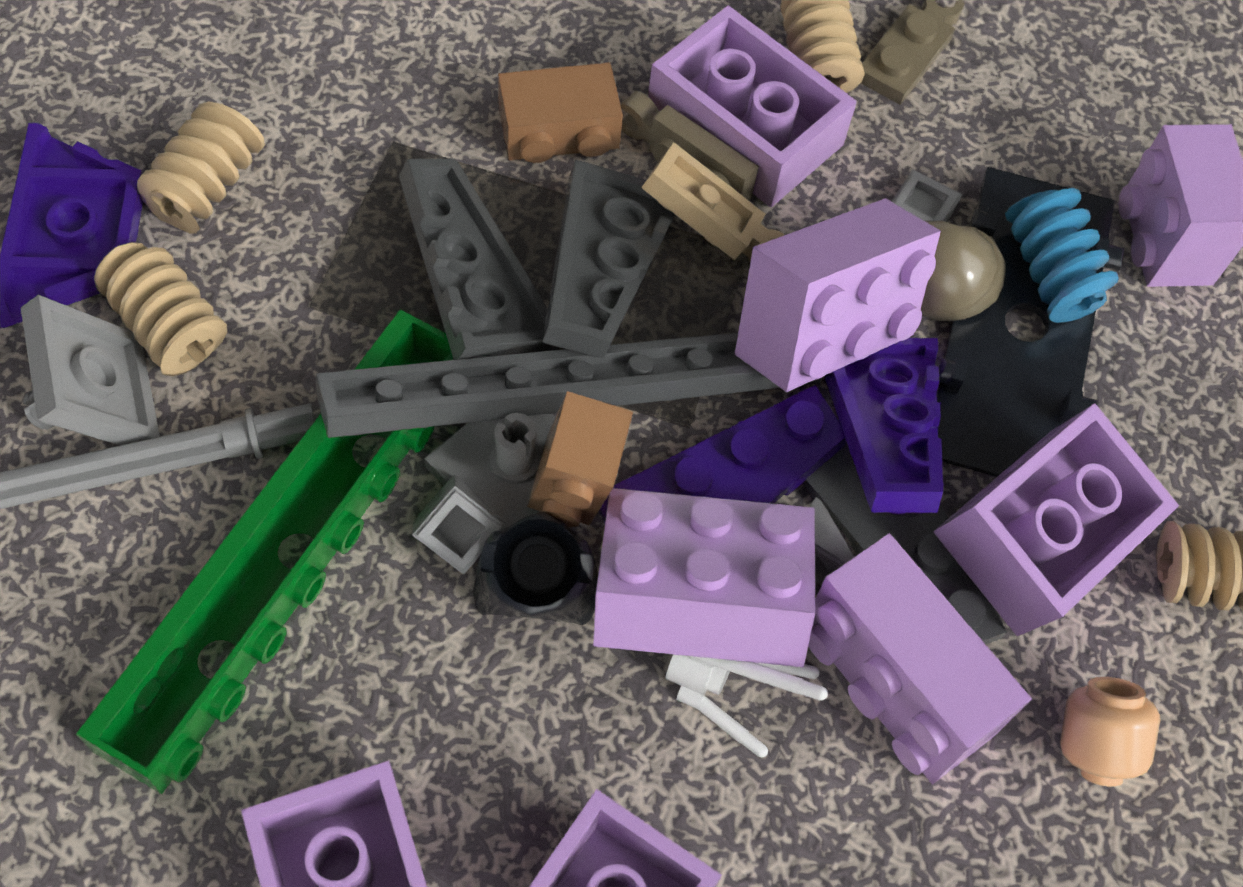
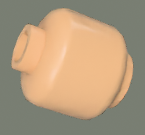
(1110, 731)

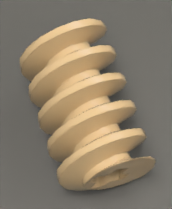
(824, 39)
(198, 165)
(160, 306)
(1201, 562)

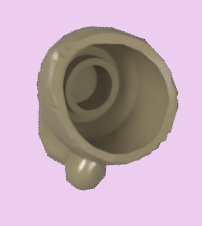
(966, 273)

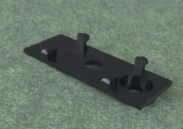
(1005, 391)

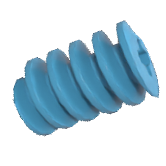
(1060, 253)

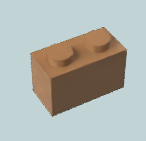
(559, 112)
(580, 459)

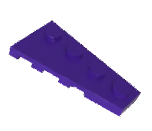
(892, 425)
(753, 458)

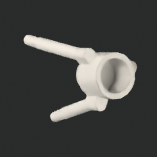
(703, 674)

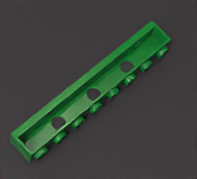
(245, 594)

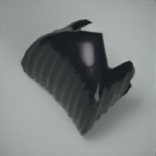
(537, 572)

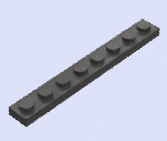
(530, 384)

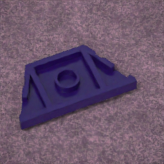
(63, 222)

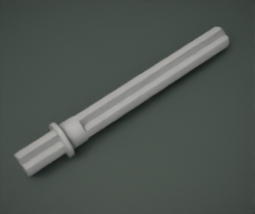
(156, 455)

